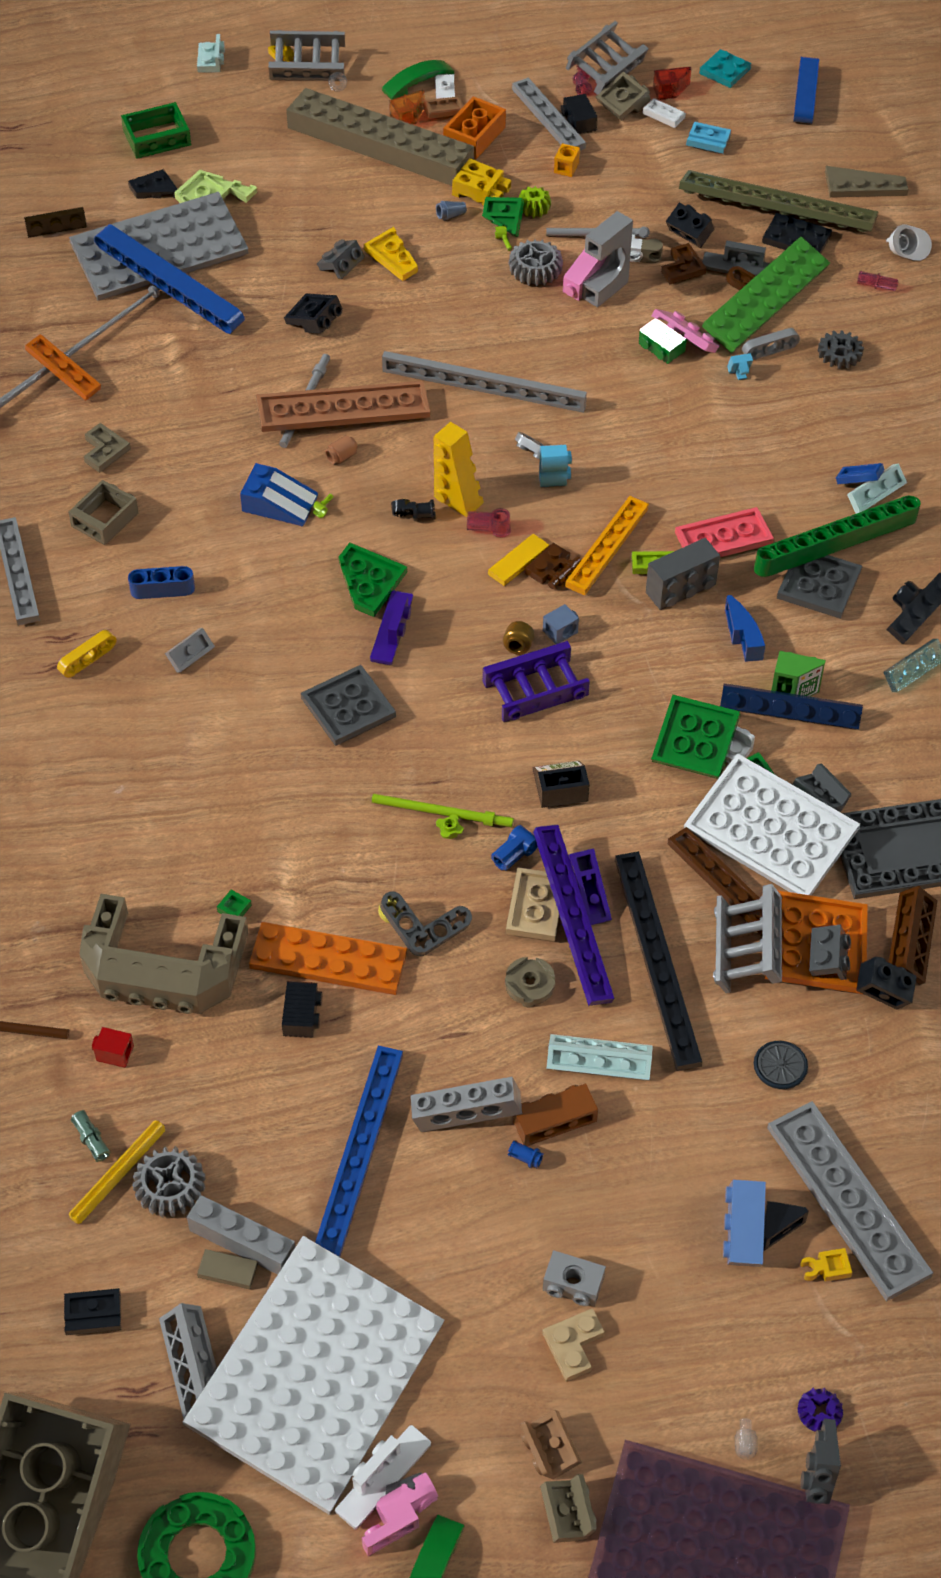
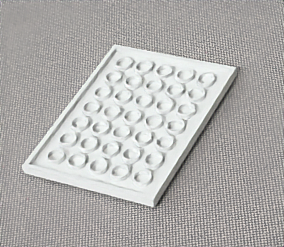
(314, 1374)

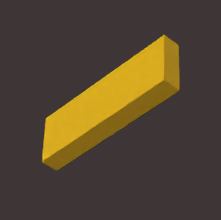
(516, 560)

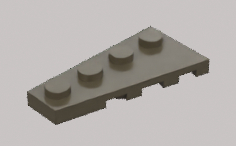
(858, 183)

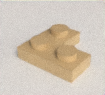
(566, 1342)

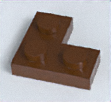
(686, 265)

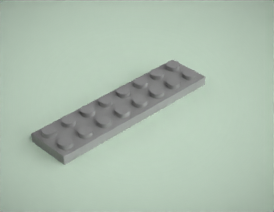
(850, 1201)

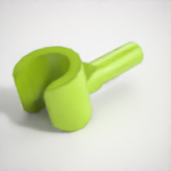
(501, 232)
(320, 507)

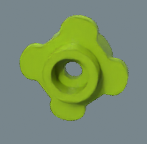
(449, 832)

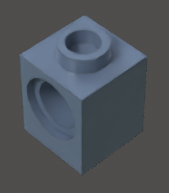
(560, 624)

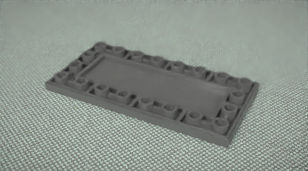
(894, 849)

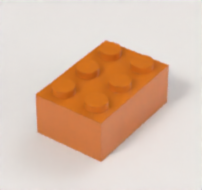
(477, 124)

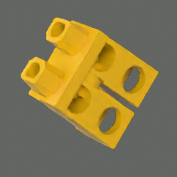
(480, 181)

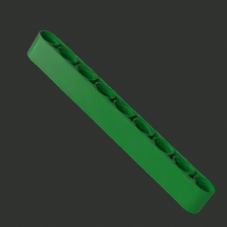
(836, 536)

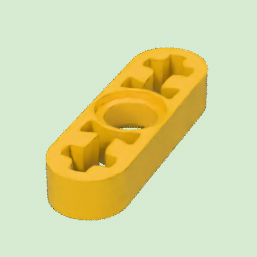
(95, 647)

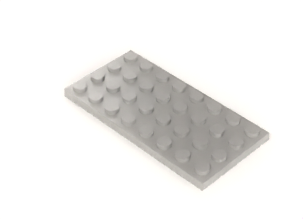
(183, 234)

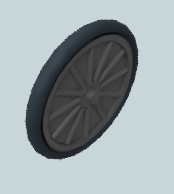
(780, 1064)

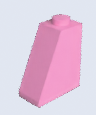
(579, 272)

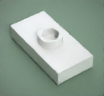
(444, 86)
(664, 113)

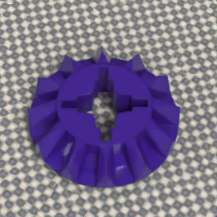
(807, 1409)

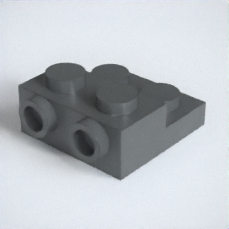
(822, 1465)

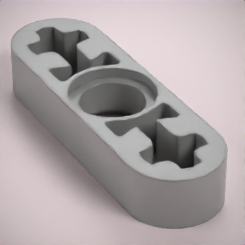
(783, 340)

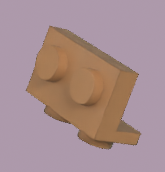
(550, 1445)

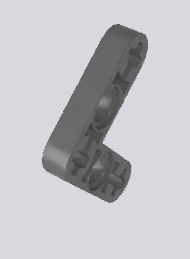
(418, 931)

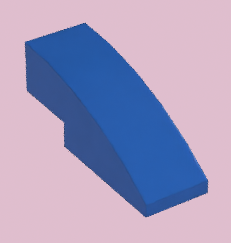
(744, 630)

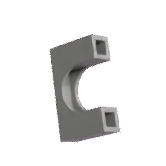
(613, 241)

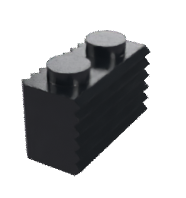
(579, 113)
(300, 1009)

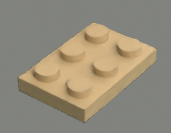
(532, 906)

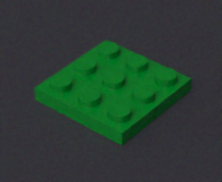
(696, 736)

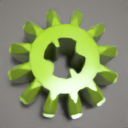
(535, 201)

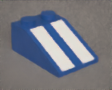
(277, 496)

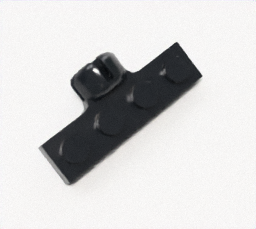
(916, 607)

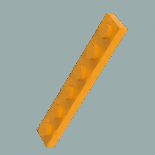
(606, 545)

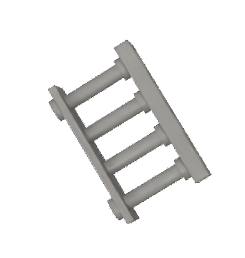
(625, 64)
(305, 70)
(769, 945)

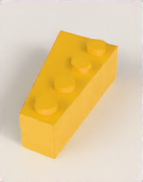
(455, 470)

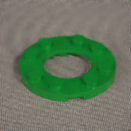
(191, 1510)

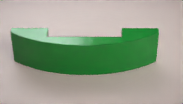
(412, 75)
(437, 1548)

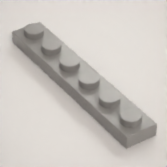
(547, 113)
(17, 573)

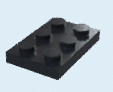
(786, 230)

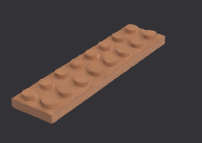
(342, 406)

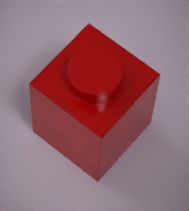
(113, 1047)

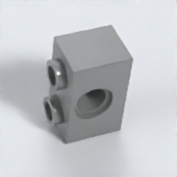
(566, 1266)

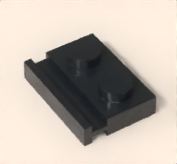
(92, 1311)

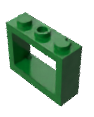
(160, 141)

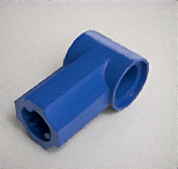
(519, 843)

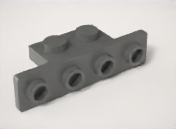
(737, 254)

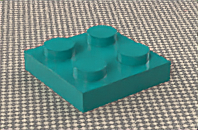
(725, 68)

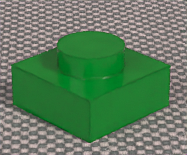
(234, 904)

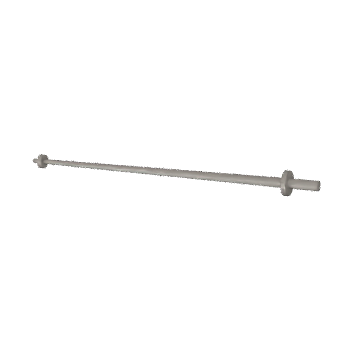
(153, 291)

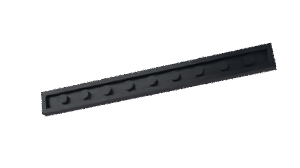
(658, 962)

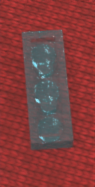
(914, 665)

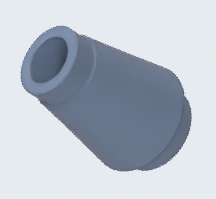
(449, 209)

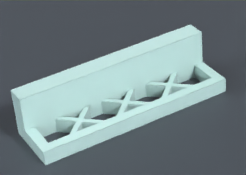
(599, 1057)

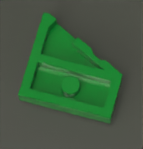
(504, 212)

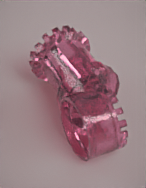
(581, 80)

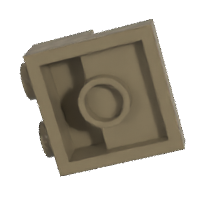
(624, 96)

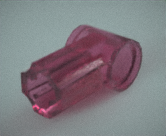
(496, 522)

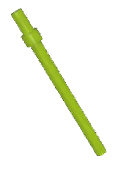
(488, 818)

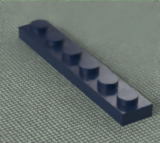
(791, 706)

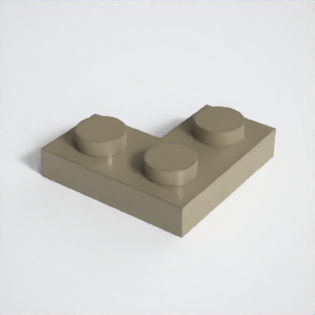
(107, 447)

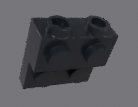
(314, 312)

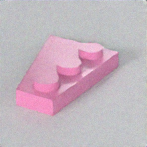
(691, 330)

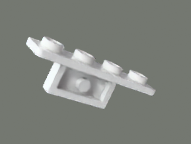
(387, 1465)

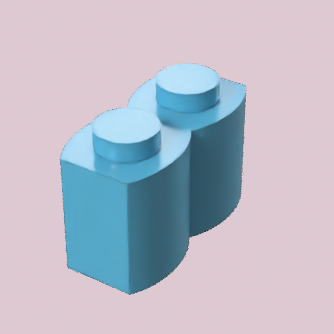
(554, 465)

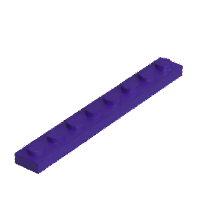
(573, 915)

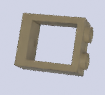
(92, 527)

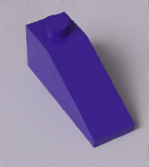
(590, 885)

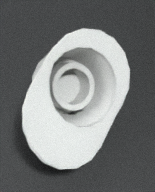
(910, 242)

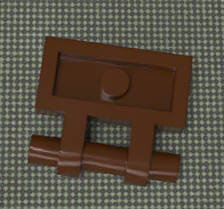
(548, 562)

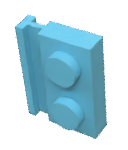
(708, 137)

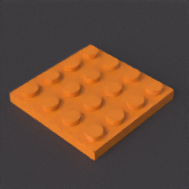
(806, 912)

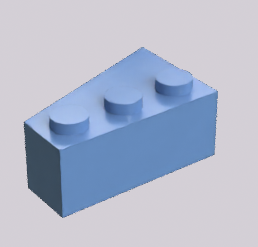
(745, 1223)

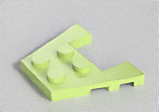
(206, 183)

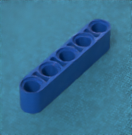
(806, 90)

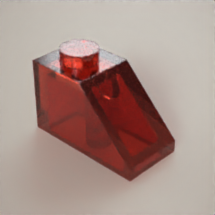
(671, 82)

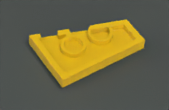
(391, 253)

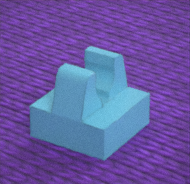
(740, 365)

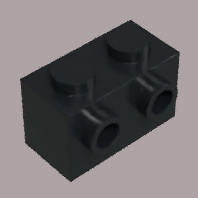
(690, 224)
(886, 982)

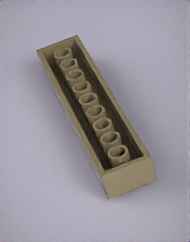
(378, 136)

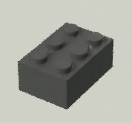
(682, 573)

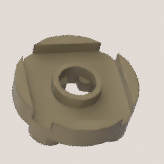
(530, 994)

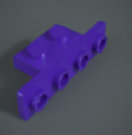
(392, 627)

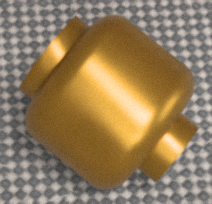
(518, 637)

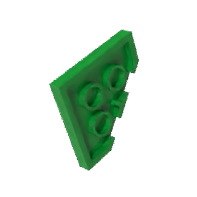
(369, 577)

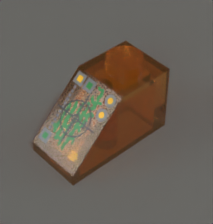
(408, 107)

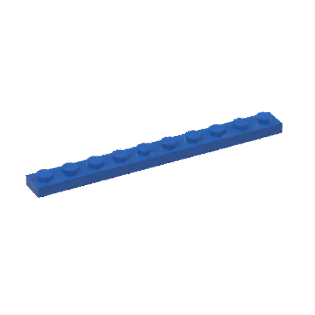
(359, 1150)

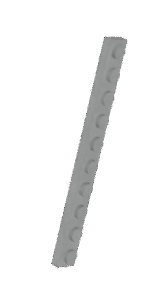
(484, 381)

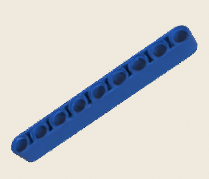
(169, 279)

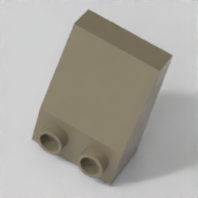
(53, 1484)

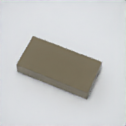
(227, 1269)

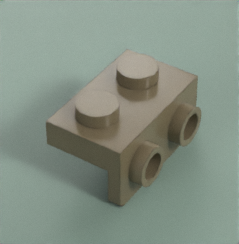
(569, 1509)

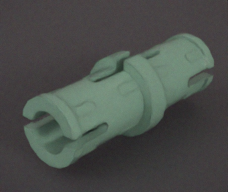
(90, 1135)

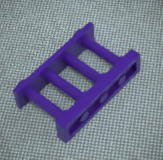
(530, 663)

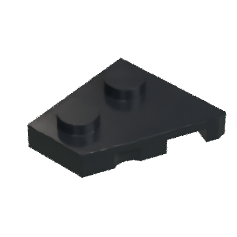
(152, 185)

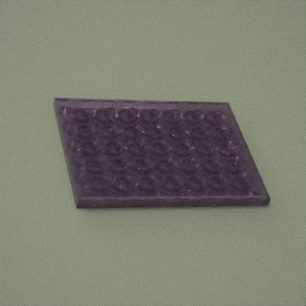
(711, 1522)

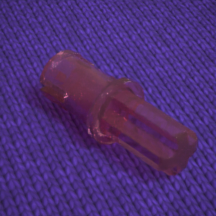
(877, 281)

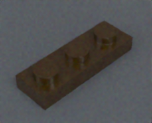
(55, 222)

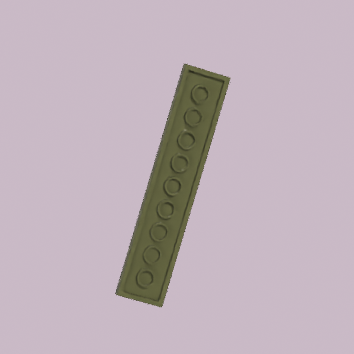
(782, 201)

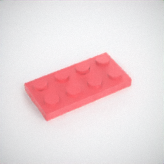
(729, 532)

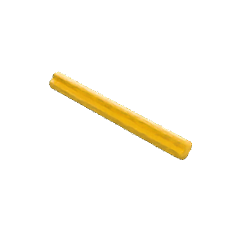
(117, 1172)

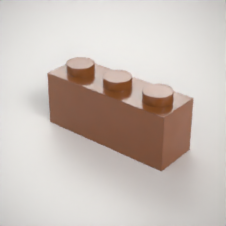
(556, 1114)

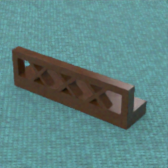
(908, 931)

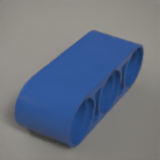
(161, 582)

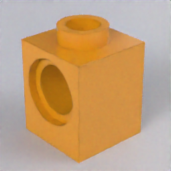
(566, 160)

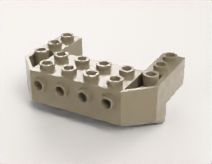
(156, 978)

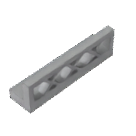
(196, 1355)

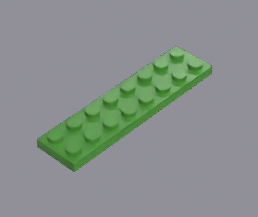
(765, 294)

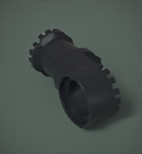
(418, 510)

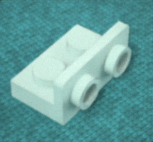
(211, 55)

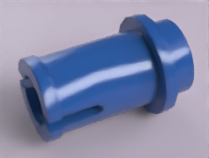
(525, 1154)

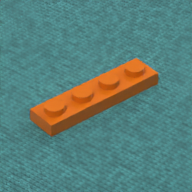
(63, 367)

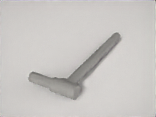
(642, 232)

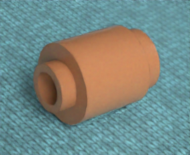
(341, 449)

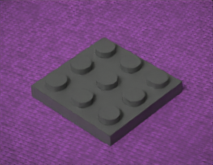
(821, 585)
(348, 705)

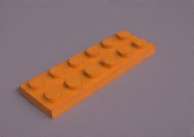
(328, 958)

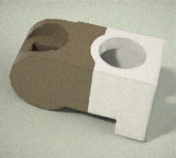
(646, 250)

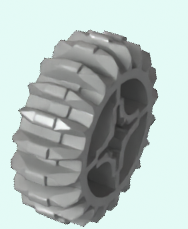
(535, 262)
(170, 1195)

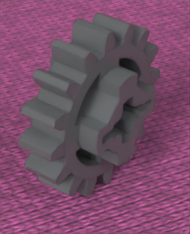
(840, 349)

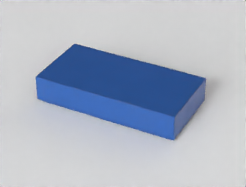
(860, 473)

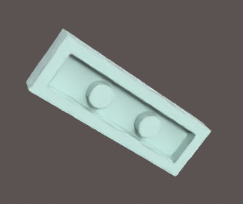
(874, 491)

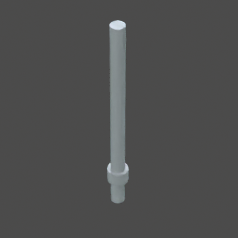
(318, 373)

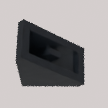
(781, 1220)

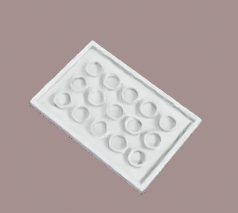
(772, 826)

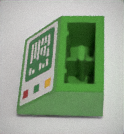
(798, 674)

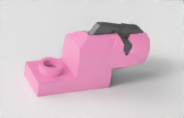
(398, 1511)

